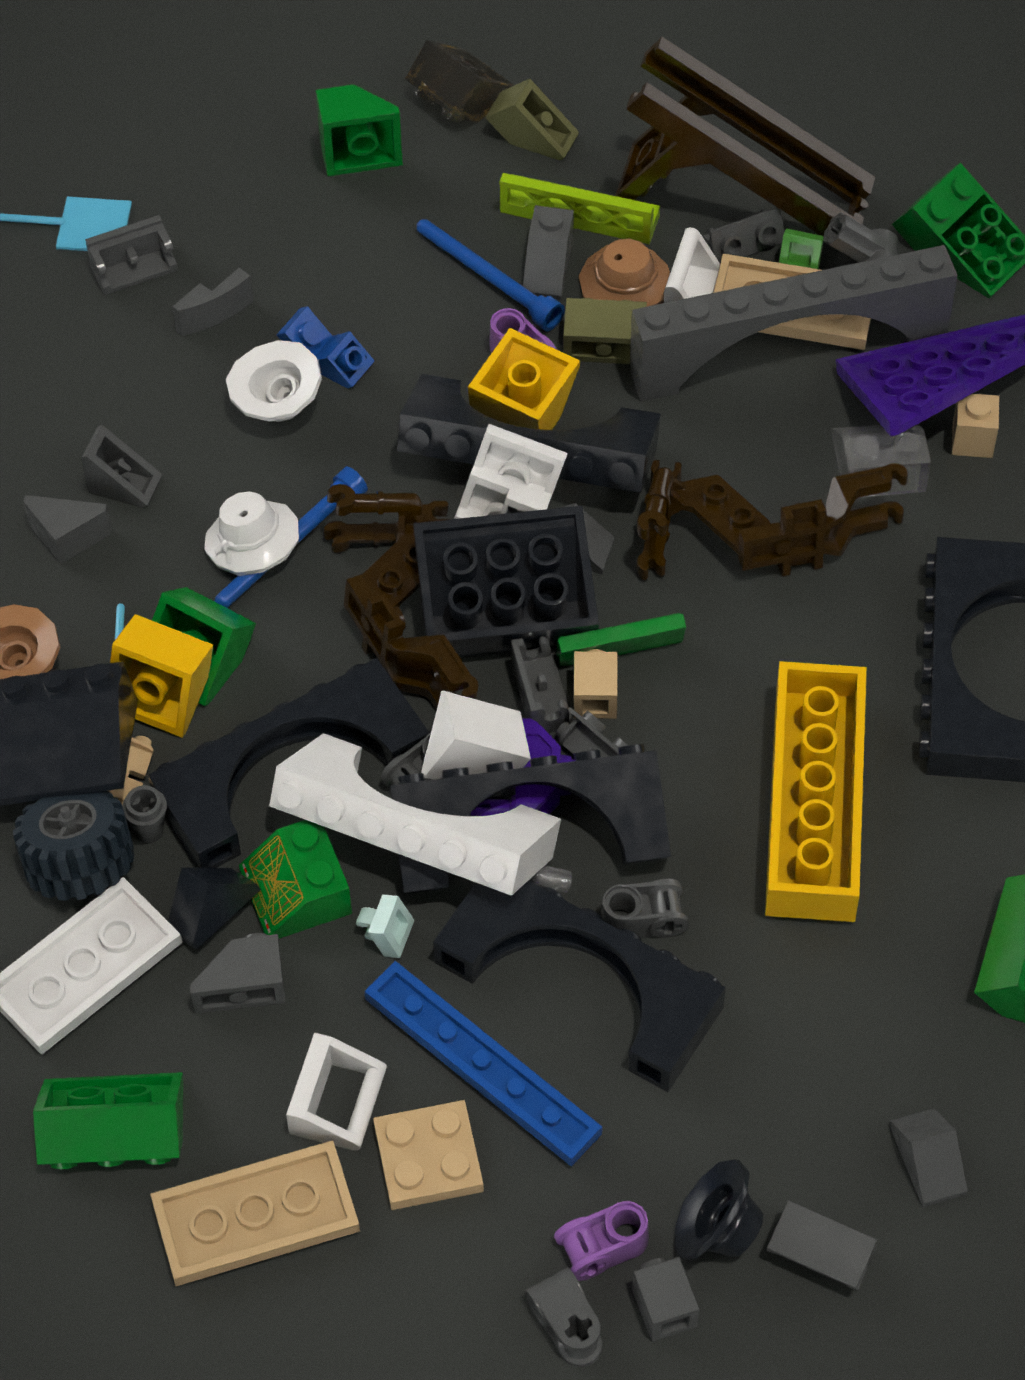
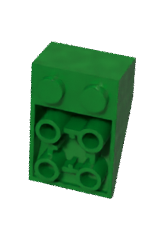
(971, 225)

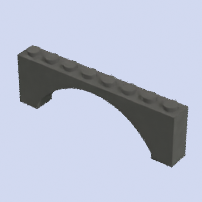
(680, 336)

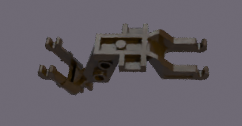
(799, 538)
(373, 598)

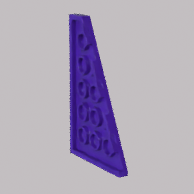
(929, 374)

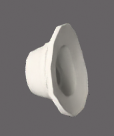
(274, 381)
(251, 534)

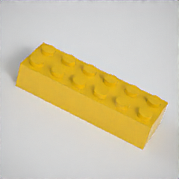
(816, 792)

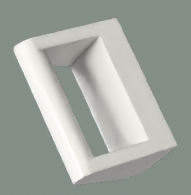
(693, 269)
(321, 1055)

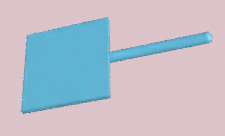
(81, 220)

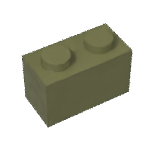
(599, 329)

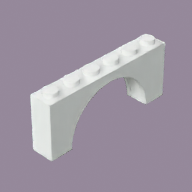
(490, 850)

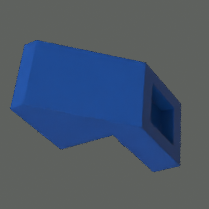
(339, 356)

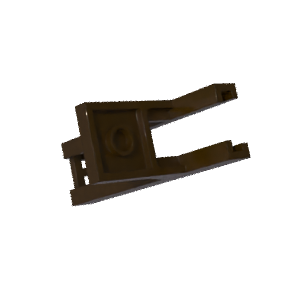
(685, 139)

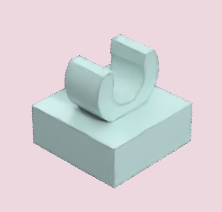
(387, 925)

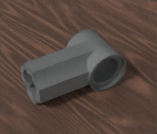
(859, 241)

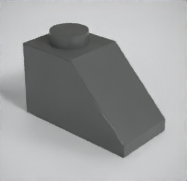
(549, 251)
(241, 976)

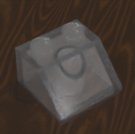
(872, 447)

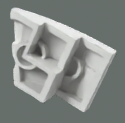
(510, 475)

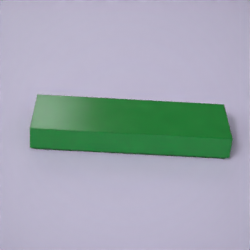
(623, 638)

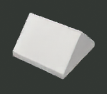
(473, 736)

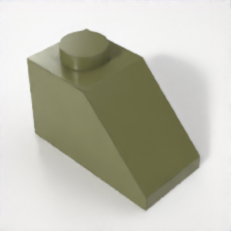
(532, 121)

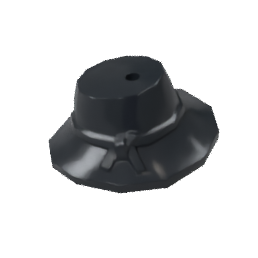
(718, 1214)

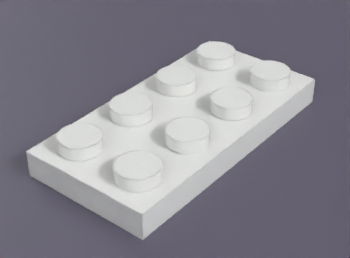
(84, 964)

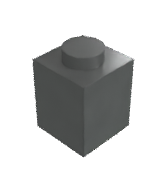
(665, 1298)

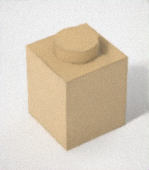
(975, 426)
(595, 683)

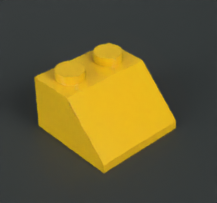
(524, 382)
(165, 672)

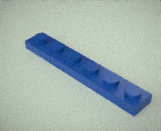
(483, 1063)

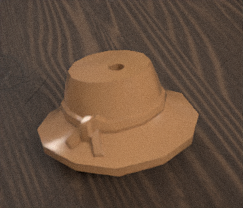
(625, 272)
(26, 641)

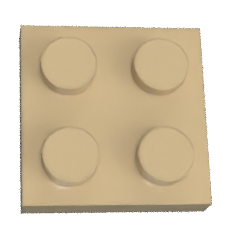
(428, 1155)

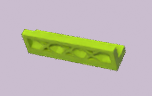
(592, 210)

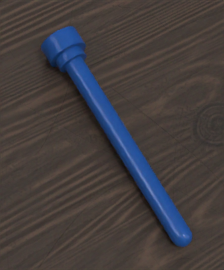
(545, 311)
(306, 524)

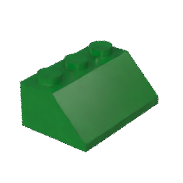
(1003, 967)
(109, 1119)

